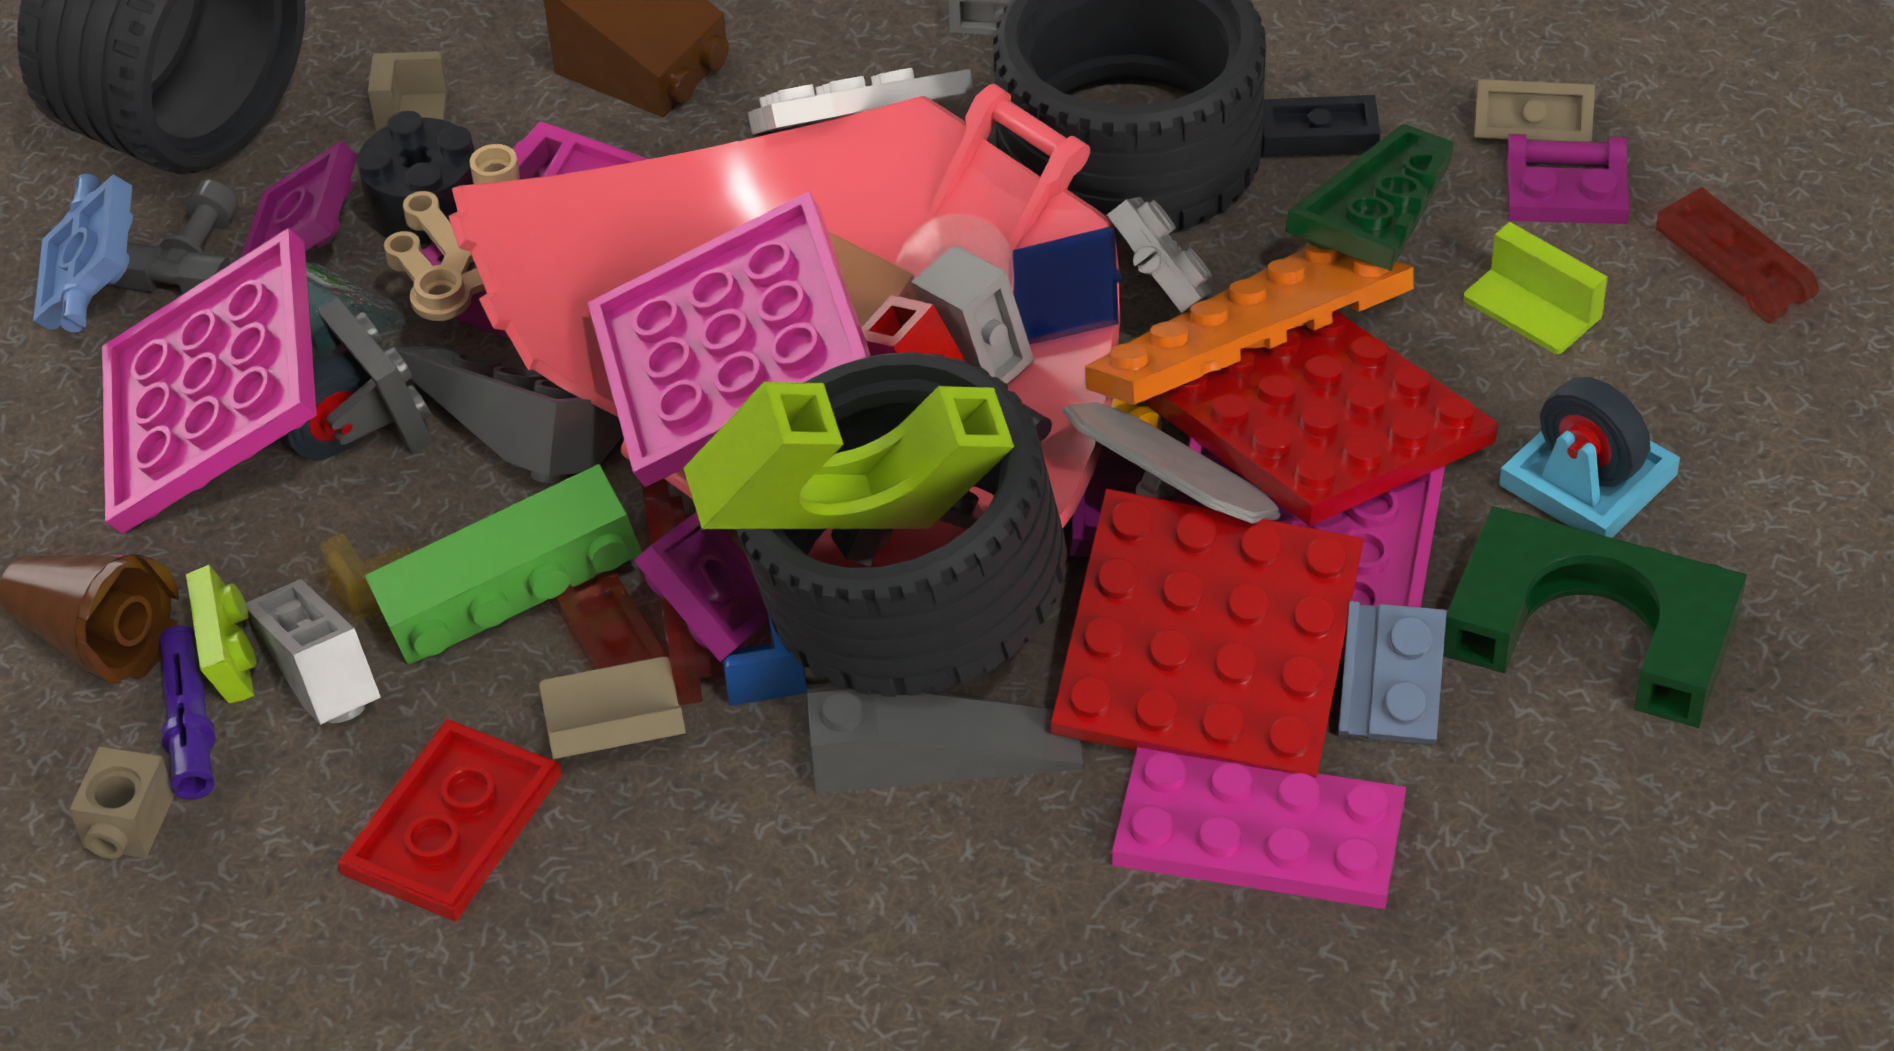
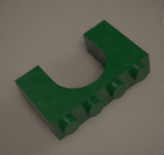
(1532, 561)

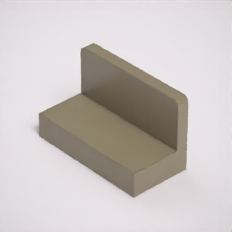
(1534, 109)
(611, 707)

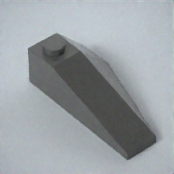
(516, 411)
(928, 739)

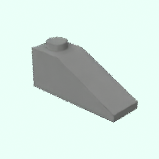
(314, 652)

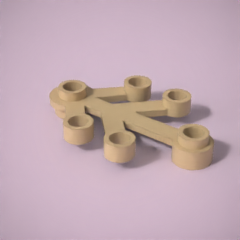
(447, 288)

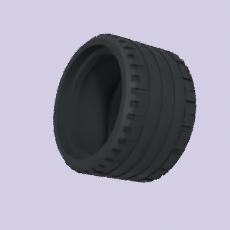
(161, 76)
(1181, 152)
(929, 617)

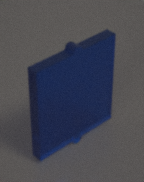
(1067, 285)

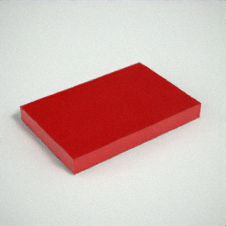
(450, 819)

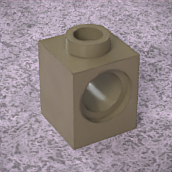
(122, 803)

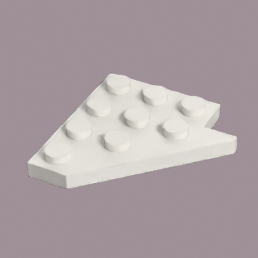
(850, 96)

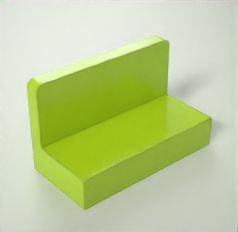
(1538, 290)

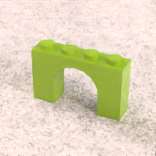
(782, 471)

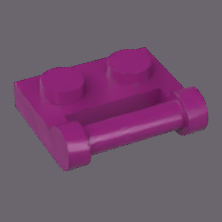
(1567, 193)

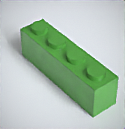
(504, 564)

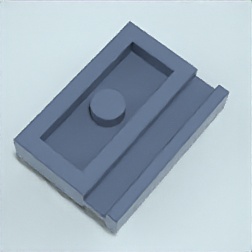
(1392, 673)

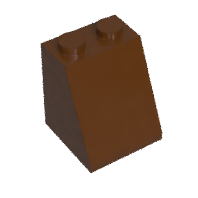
(637, 48)

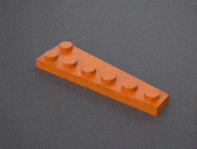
(1247, 315)

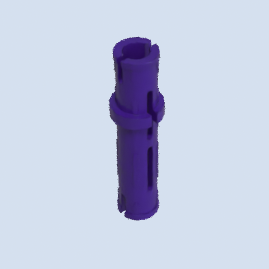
(188, 730)

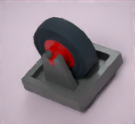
(359, 391)

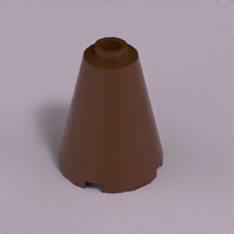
(94, 608)

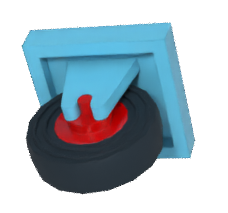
(1590, 459)

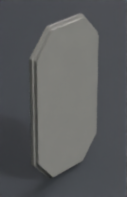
(1170, 464)

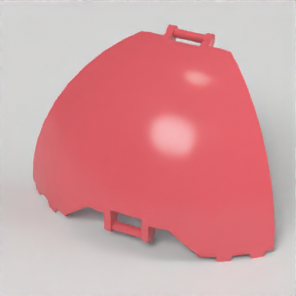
(877, 179)

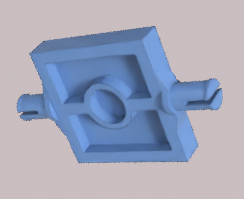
(83, 252)

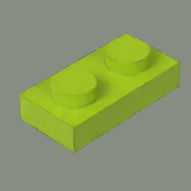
(219, 633)

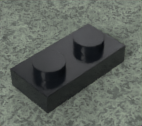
(1320, 125)

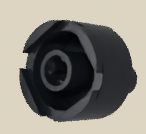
(411, 158)

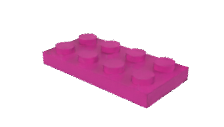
(1260, 828)

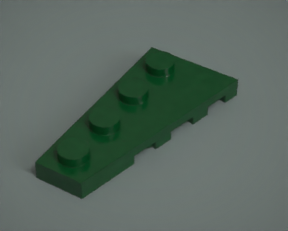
(1376, 198)

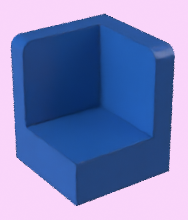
(762, 672)

